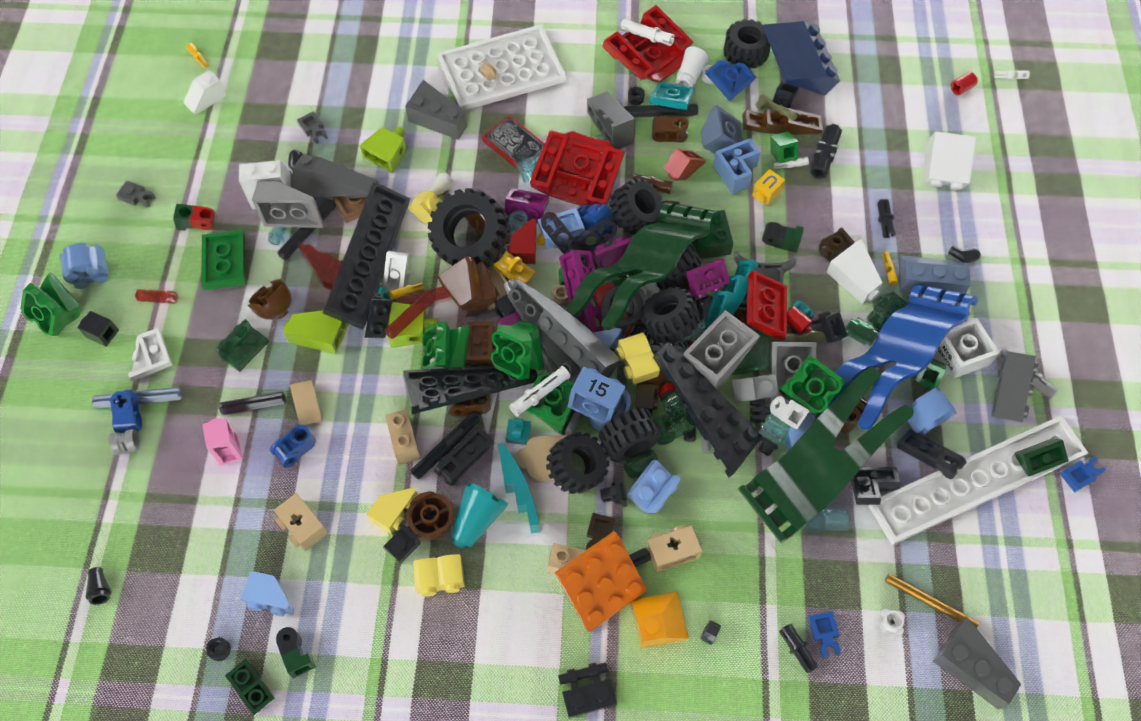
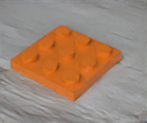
(601, 581)

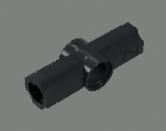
(826, 151)

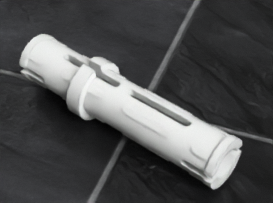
(653, 34)
(532, 396)

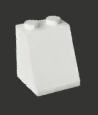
(948, 160)
(262, 171)

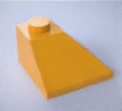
(659, 619)

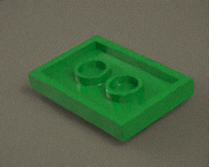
(223, 260)

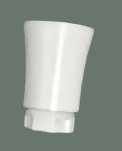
(691, 67)

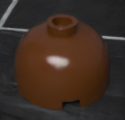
(271, 301)
(430, 515)

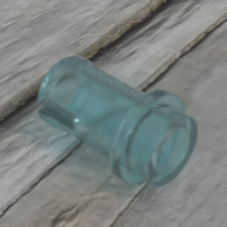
(276, 236)

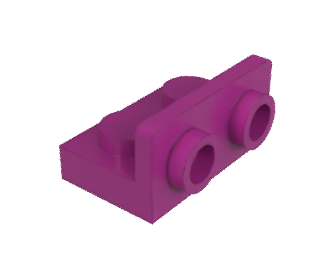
(529, 202)
(607, 256)
(707, 278)

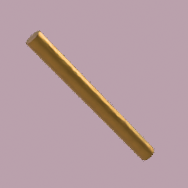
(927, 599)

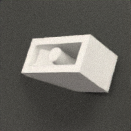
(204, 92)

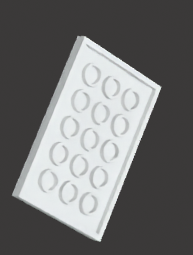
(522, 65)

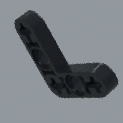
(580, 242)

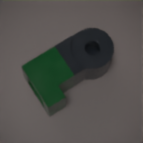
(782, 236)
(289, 646)

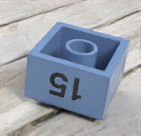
(595, 395)

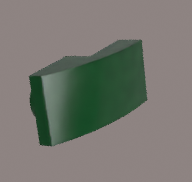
(250, 686)

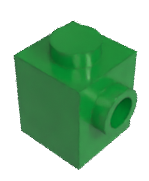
(784, 147)
(932, 374)

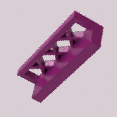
(573, 274)

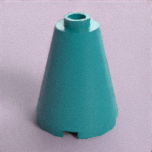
(475, 515)

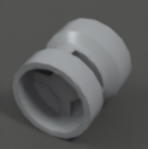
(124, 441)

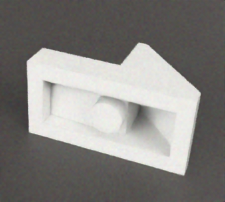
(396, 271)

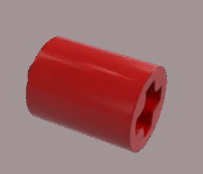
(963, 83)
(798, 320)

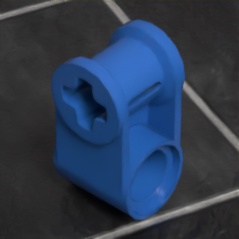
(125, 415)
(292, 446)

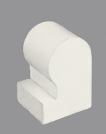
(788, 411)

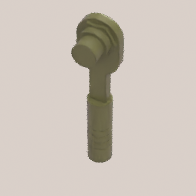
(765, 101)
(811, 336)

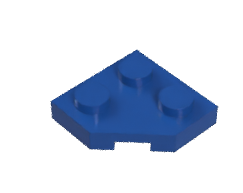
(730, 77)

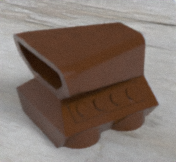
(469, 286)

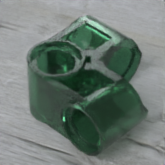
(669, 422)

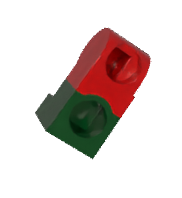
(193, 217)

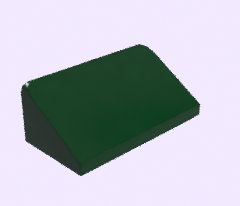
(1042, 456)

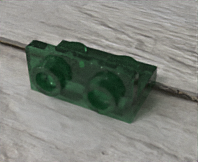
(884, 308)
(241, 345)

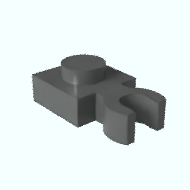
(312, 126)
(134, 193)

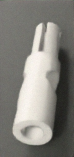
(1019, 74)
(789, 164)

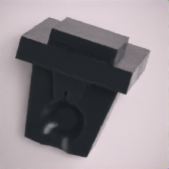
(615, 493)

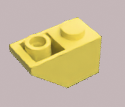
(423, 206)
(391, 509)

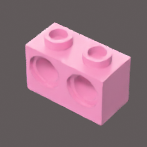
(222, 441)

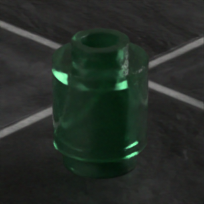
(862, 331)

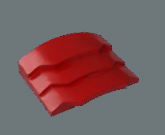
(647, 58)
(577, 168)

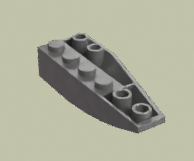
(561, 334)

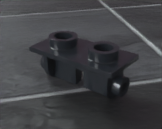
(378, 317)

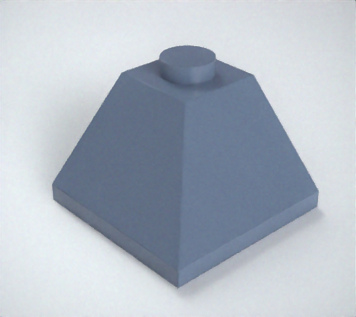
(720, 130)

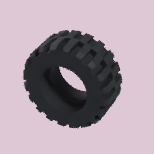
(452, 211)

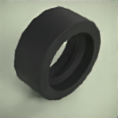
(623, 323)

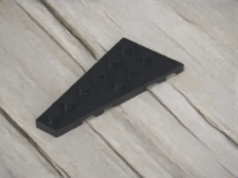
(446, 386)
(711, 412)

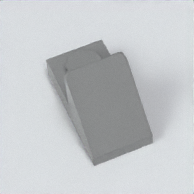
(755, 387)

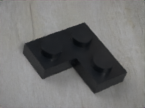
(870, 480)

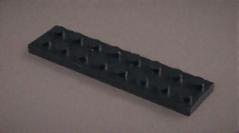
(366, 256)

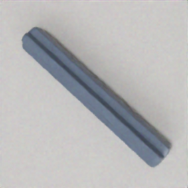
(144, 396)

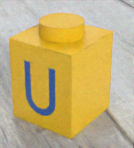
(768, 187)

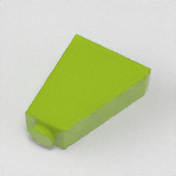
(315, 331)

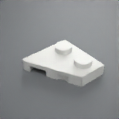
(149, 355)

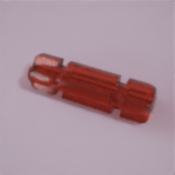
(156, 296)

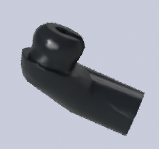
(293, 157)

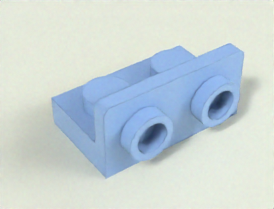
(571, 220)
(653, 488)

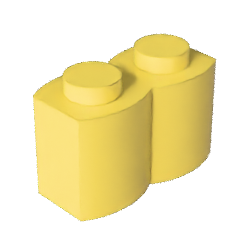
(637, 358)
(438, 574)

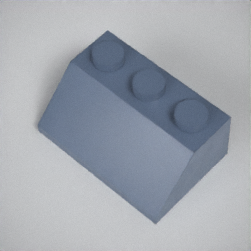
(934, 273)

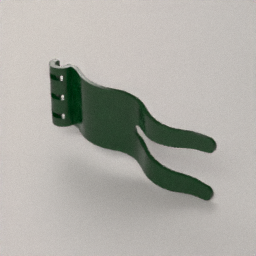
(652, 251)
(813, 469)

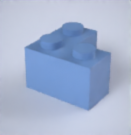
(734, 164)

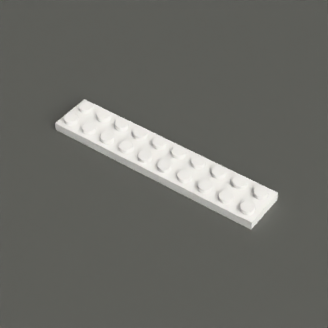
(980, 480)

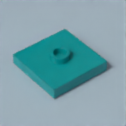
(672, 95)

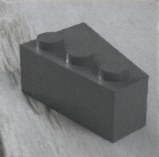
(436, 112)
(611, 119)
(1014, 386)
(977, 665)

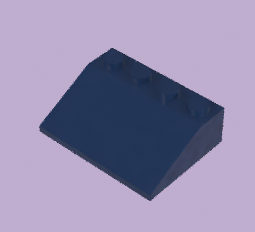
(802, 56)

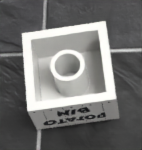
(967, 349)

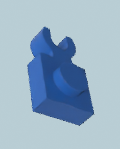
(1081, 475)
(824, 629)

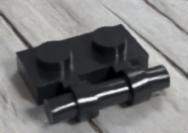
(589, 697)

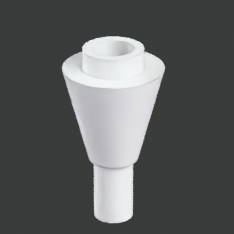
(441, 183)

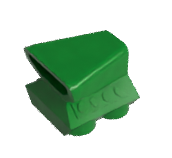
(49, 305)
(444, 346)
(517, 349)
(812, 386)
(553, 406)

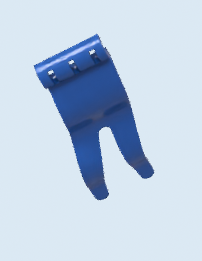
(908, 339)

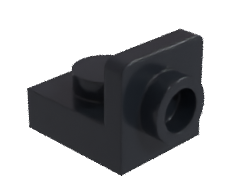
(785, 94)
(832, 326)
(402, 543)

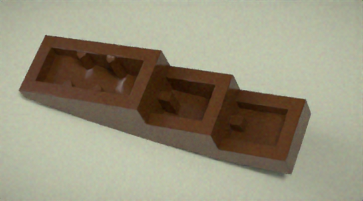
(776, 123)

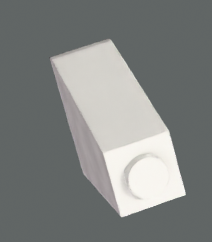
(856, 273)

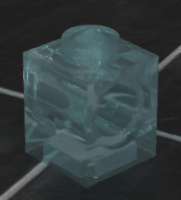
(774, 429)

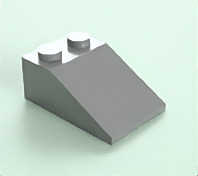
(285, 206)
(721, 348)
(786, 360)

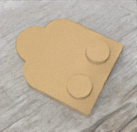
(534, 457)

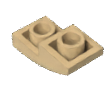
(305, 403)

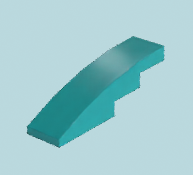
(732, 293)
(515, 482)

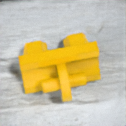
(514, 268)

